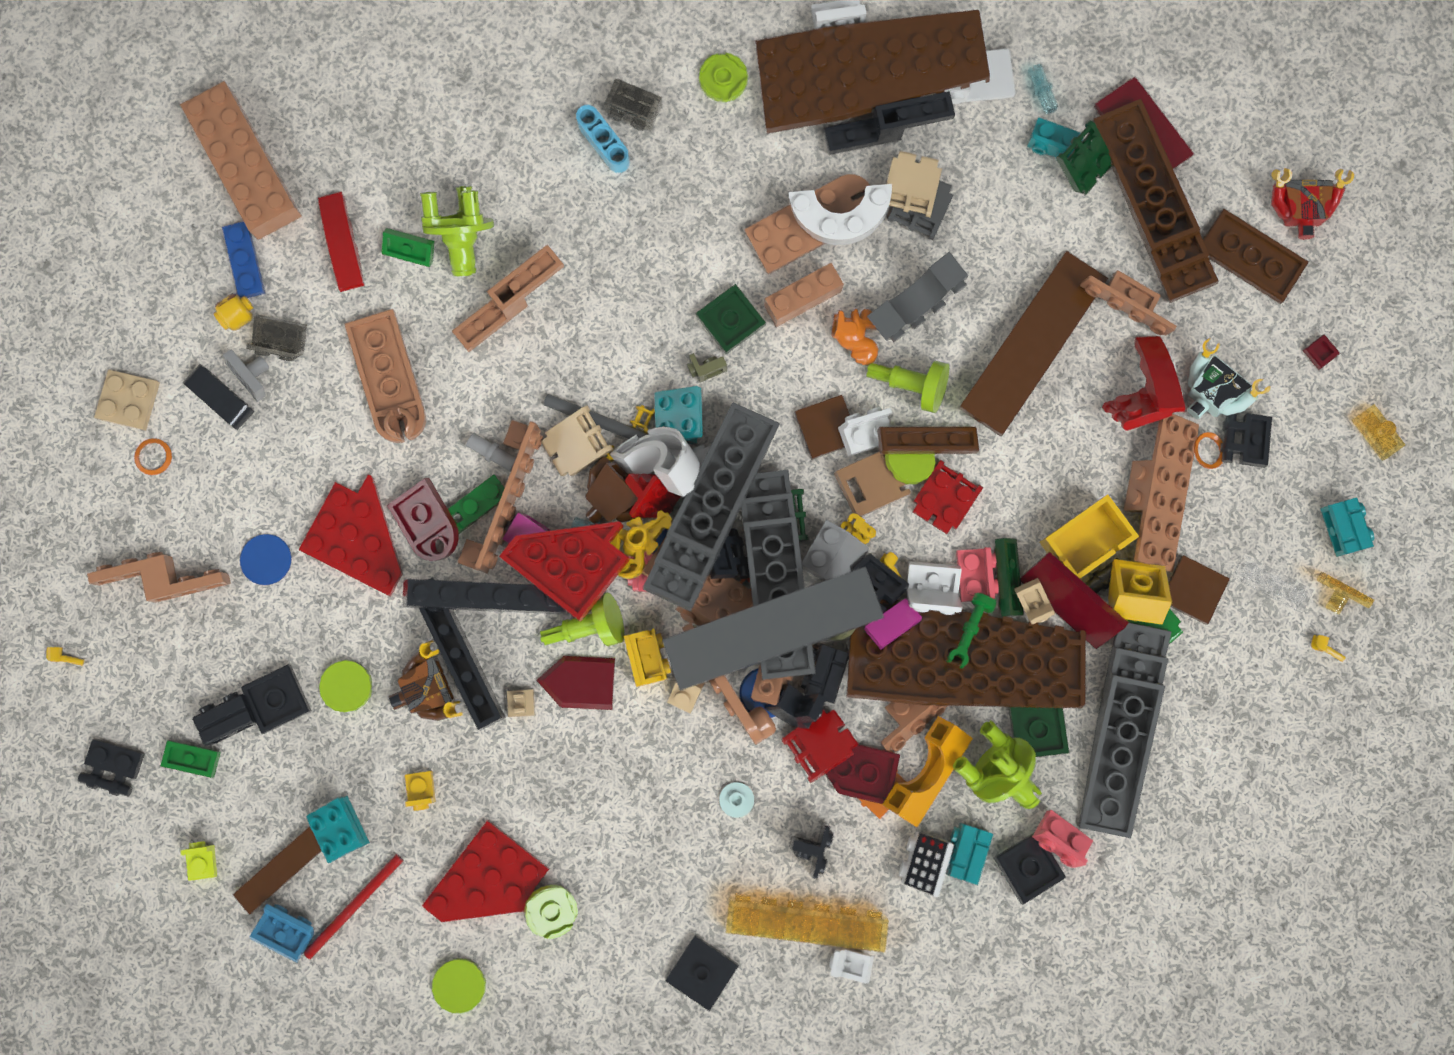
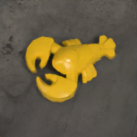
(639, 540)

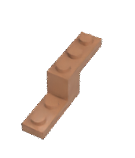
(508, 298)
(158, 577)

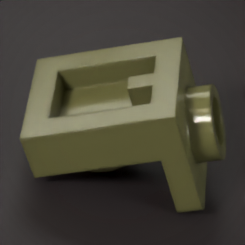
(711, 367)

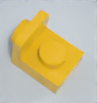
(420, 790)

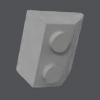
(833, 553)

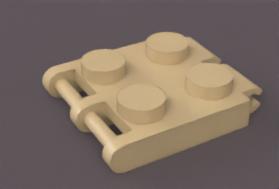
(914, 182)
(575, 443)

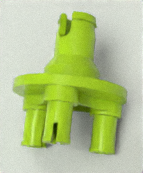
(458, 229)
(1002, 769)

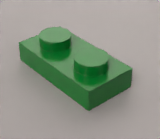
(408, 247)
(190, 759)

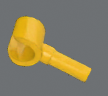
(890, 560)
(1320, 643)
(55, 655)

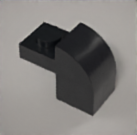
(797, 708)

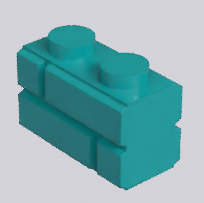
(1347, 527)
(968, 853)

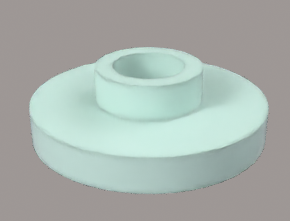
(736, 799)

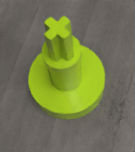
(930, 385)
(604, 620)

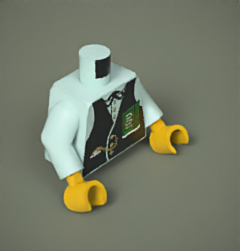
(1218, 387)

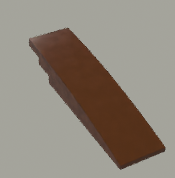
(1156, 202)
(1031, 345)

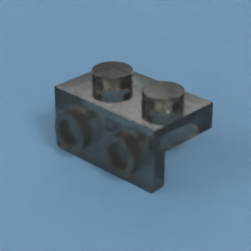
(277, 338)

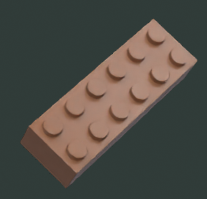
(241, 160)

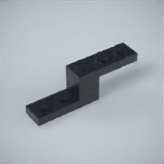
(889, 123)

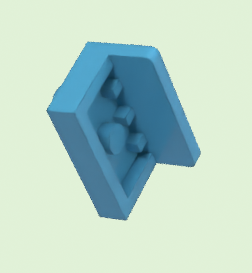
(283, 932)

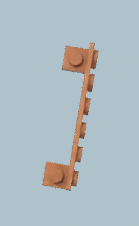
(526, 440)

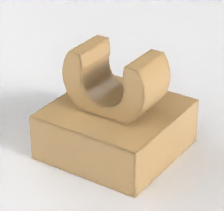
(521, 703)

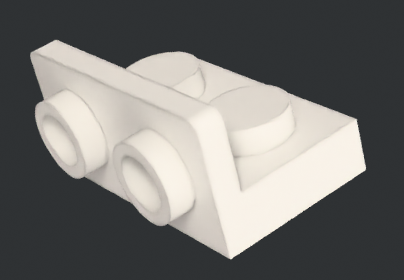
(861, 432)

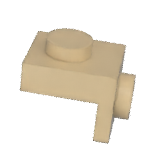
(1034, 601)
(685, 698)

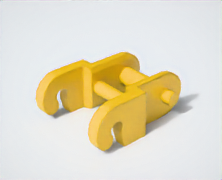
(641, 410)
(859, 528)

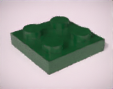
(730, 319)
(1041, 729)

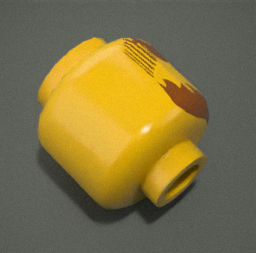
(233, 312)

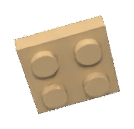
(127, 400)

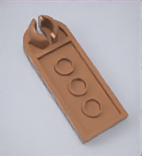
(782, 240)
(387, 376)
(756, 722)

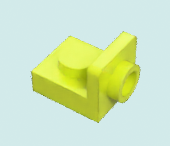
(200, 861)

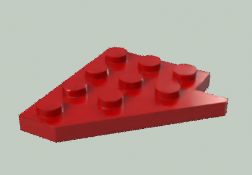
(355, 537)
(569, 563)
(486, 879)

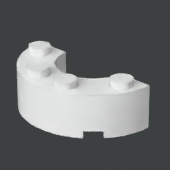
(845, 227)
(664, 453)

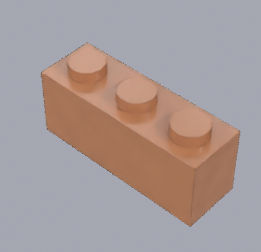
(803, 294)

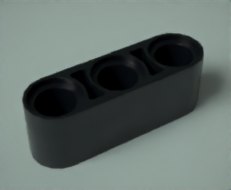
(218, 397)

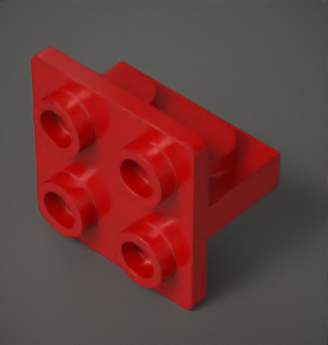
(651, 496)

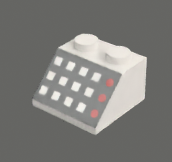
(926, 863)

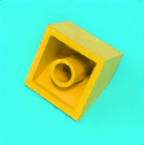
(1139, 591)

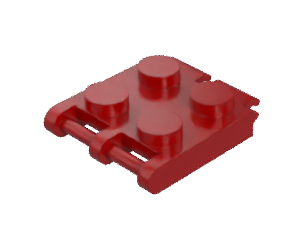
(1134, 410)
(945, 498)
(821, 744)

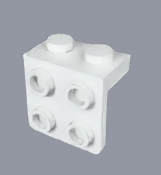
(934, 587)

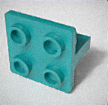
(681, 411)
(337, 829)

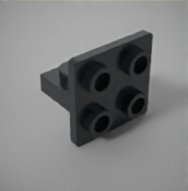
(806, 848)

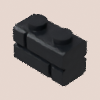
(829, 671)
(223, 720)

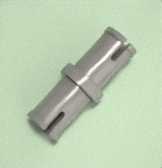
(491, 451)

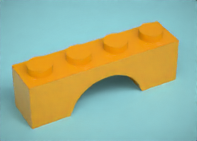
(915, 797)

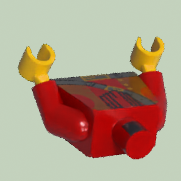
(1307, 201)

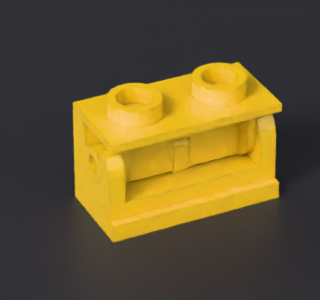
(646, 657)

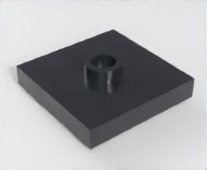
(276, 699)
(1029, 869)
(702, 973)

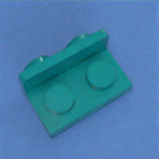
(1051, 138)

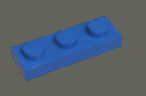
(243, 260)

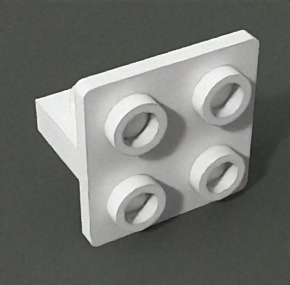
(838, 13)

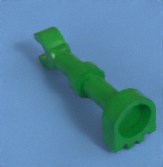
(982, 604)

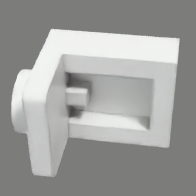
(851, 965)

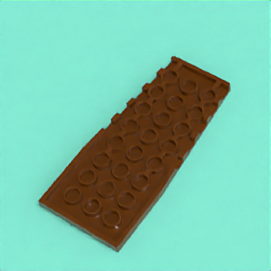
(858, 66)
(1006, 667)

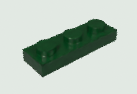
(1008, 576)

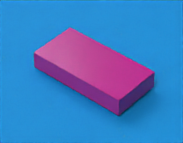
(895, 623)

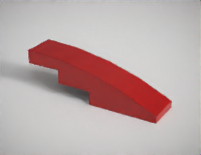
(341, 242)
(1160, 374)

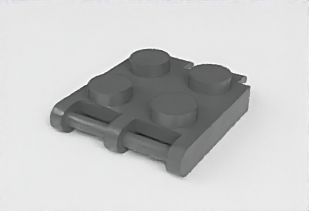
(933, 223)

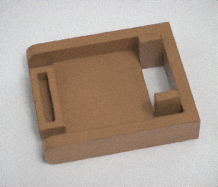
(875, 484)

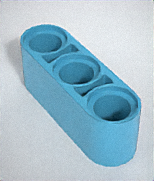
(599, 128)

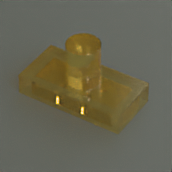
(1378, 432)
(1342, 594)

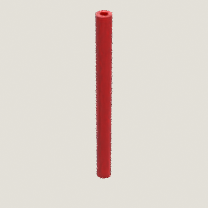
(353, 906)

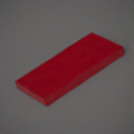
(1171, 140)
(1075, 601)

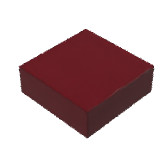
(1321, 351)

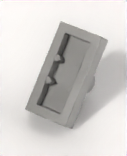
(248, 373)

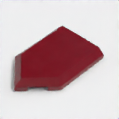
(581, 682)
(866, 774)

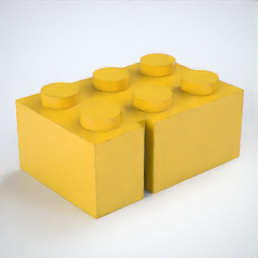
(1089, 535)

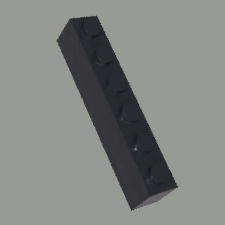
(477, 597)
(463, 666)

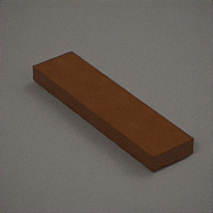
(928, 440)
(278, 871)

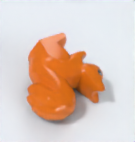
(851, 335)

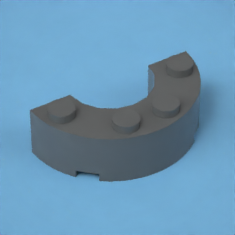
(919, 299)

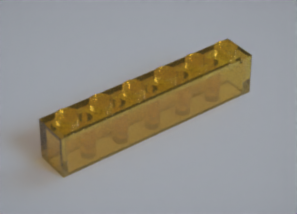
(807, 924)

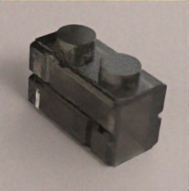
(632, 105)

